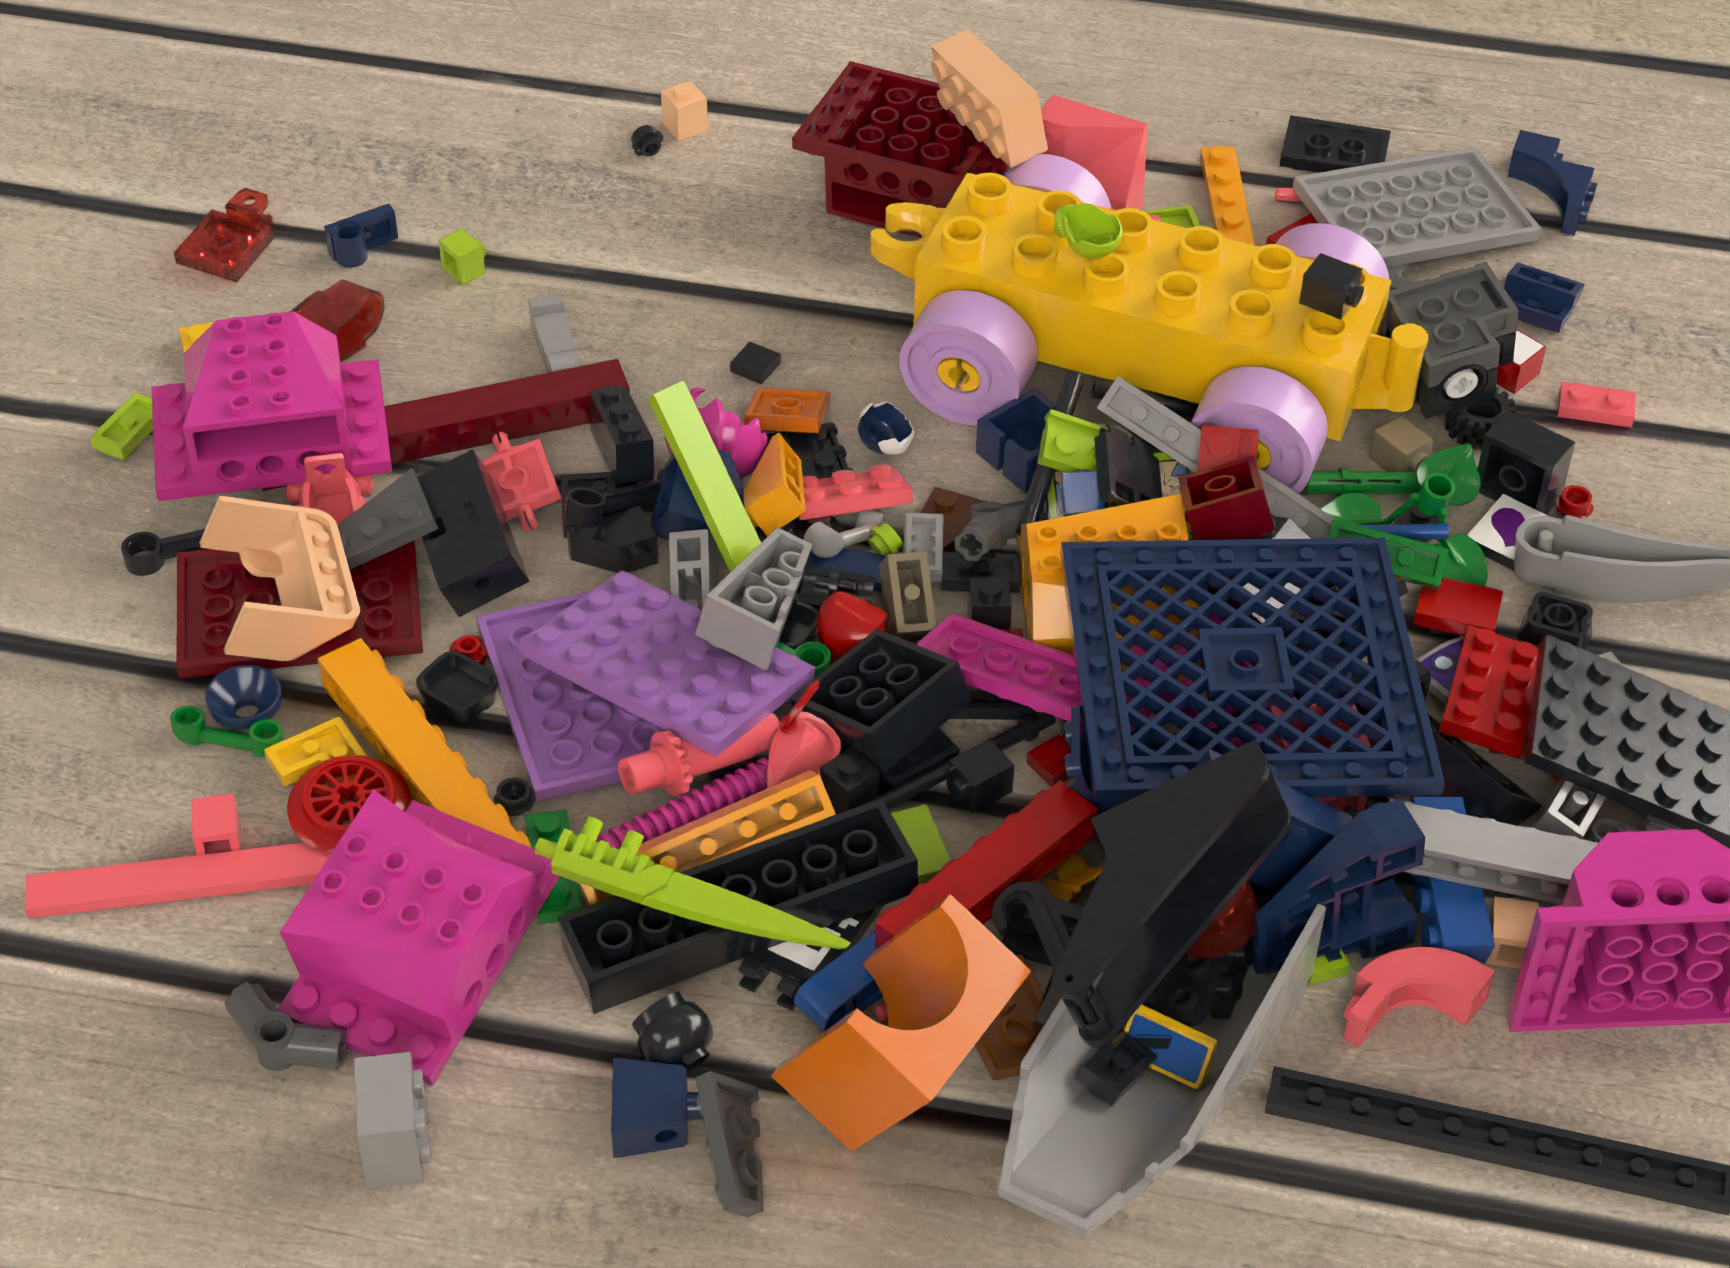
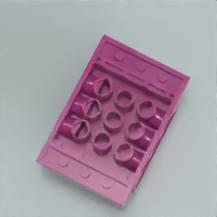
(260, 403)
(410, 930)
(1632, 938)

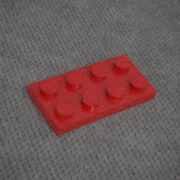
(1491, 692)

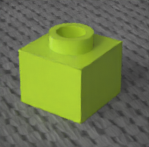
(462, 256)

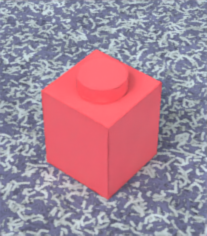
(215, 824)

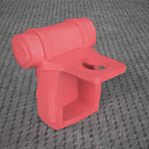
(333, 493)

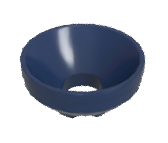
(239, 688)

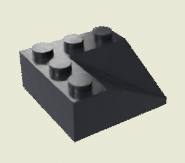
(887, 697)

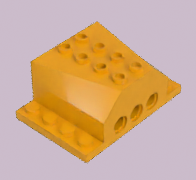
(1041, 565)

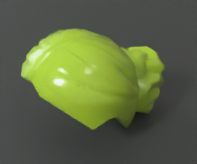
(1088, 230)

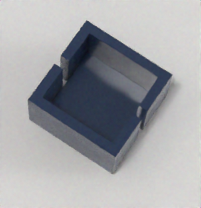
(1013, 436)

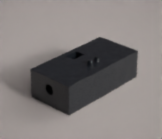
(474, 545)

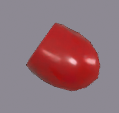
(847, 621)

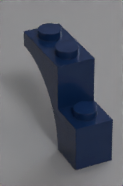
(1565, 183)

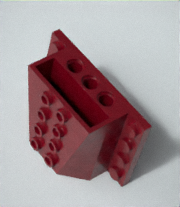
(889, 145)

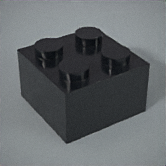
(1524, 462)

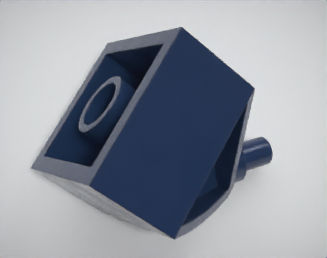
(675, 504)

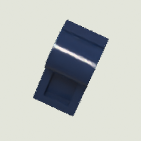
(352, 236)

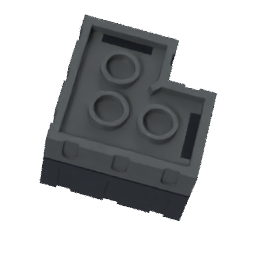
(1468, 331)

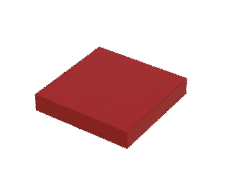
(1457, 606)

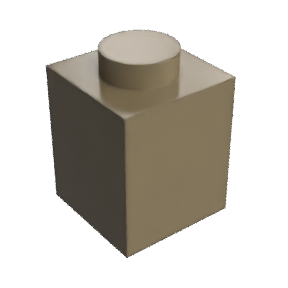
(1400, 446)

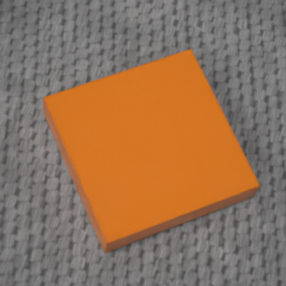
(788, 409)

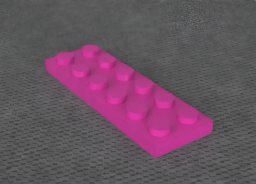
(1012, 666)

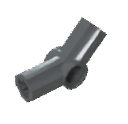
(989, 528)
(280, 1040)

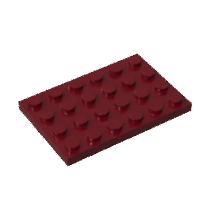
(217, 584)

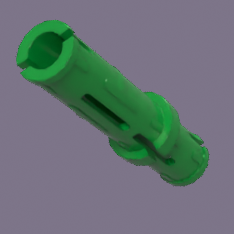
(1319, 484)

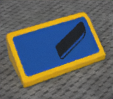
(1181, 1050)

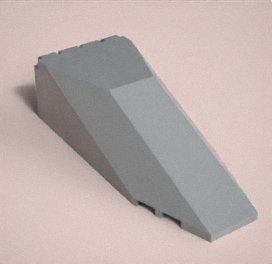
(1087, 1159)

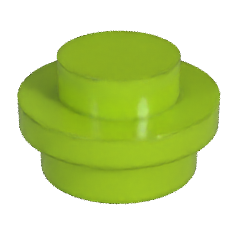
(885, 540)

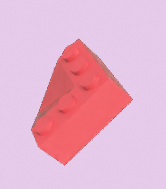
(1102, 144)

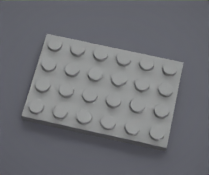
(1421, 206)

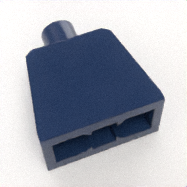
(650, 1107)

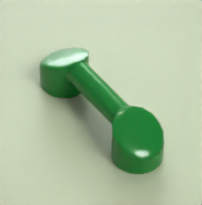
(190, 728)

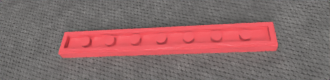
(172, 879)

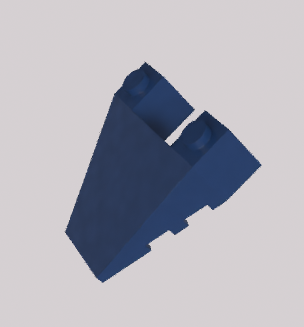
(1340, 877)

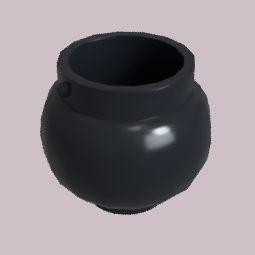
(674, 1032)

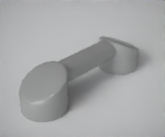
(829, 542)

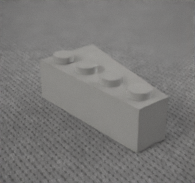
(754, 600)

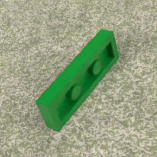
(1409, 558)
(565, 894)

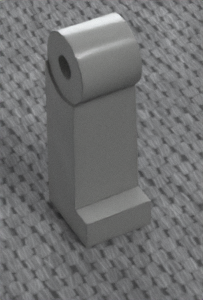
(552, 332)

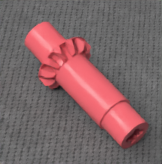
(674, 762)

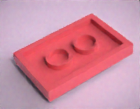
(855, 492)

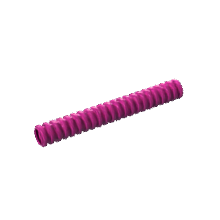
(697, 805)

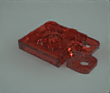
(242, 228)

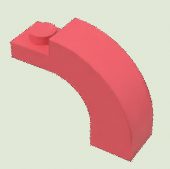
(1416, 977)

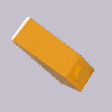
(775, 488)

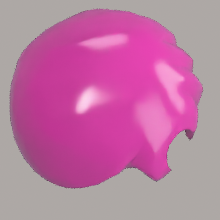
(729, 435)

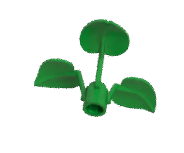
(1443, 480)

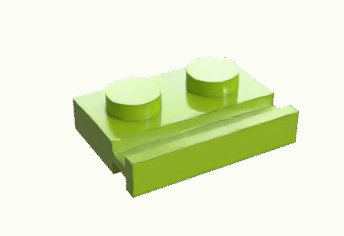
(1068, 443)

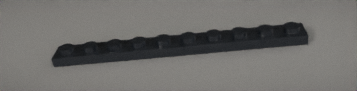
(1500, 1140)

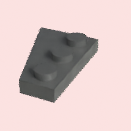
(387, 521)
(730, 1134)

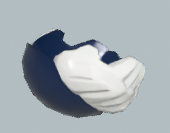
(885, 429)

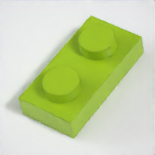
(125, 427)

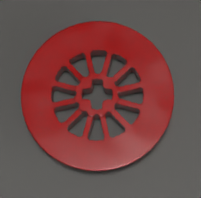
(304, 808)

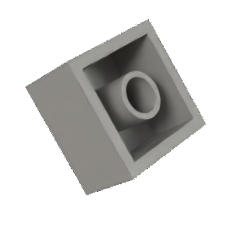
(391, 1119)

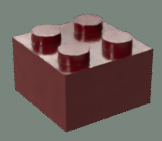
(1227, 502)

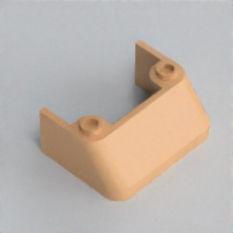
(309, 568)

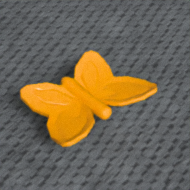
(1071, 875)

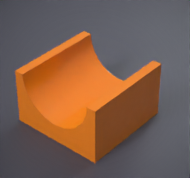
(941, 992)

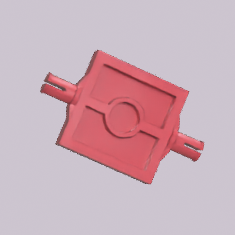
(522, 479)

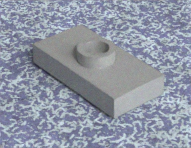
(922, 534)

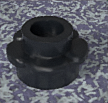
(646, 140)
(514, 796)

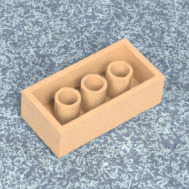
(989, 98)

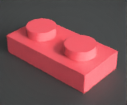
(1596, 404)

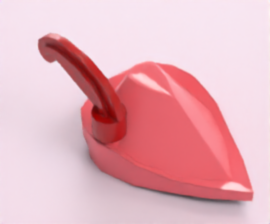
(800, 743)

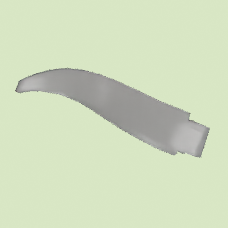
(1614, 563)

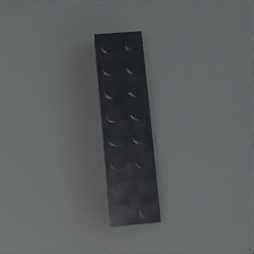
(810, 873)

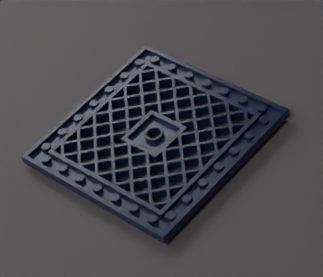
(1359, 566)

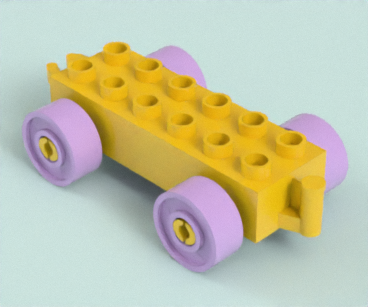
(1161, 311)

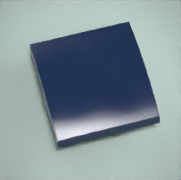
(1542, 296)

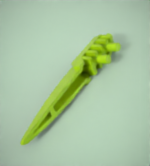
(666, 890)

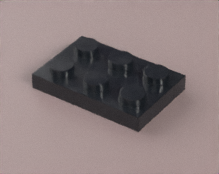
(1331, 145)

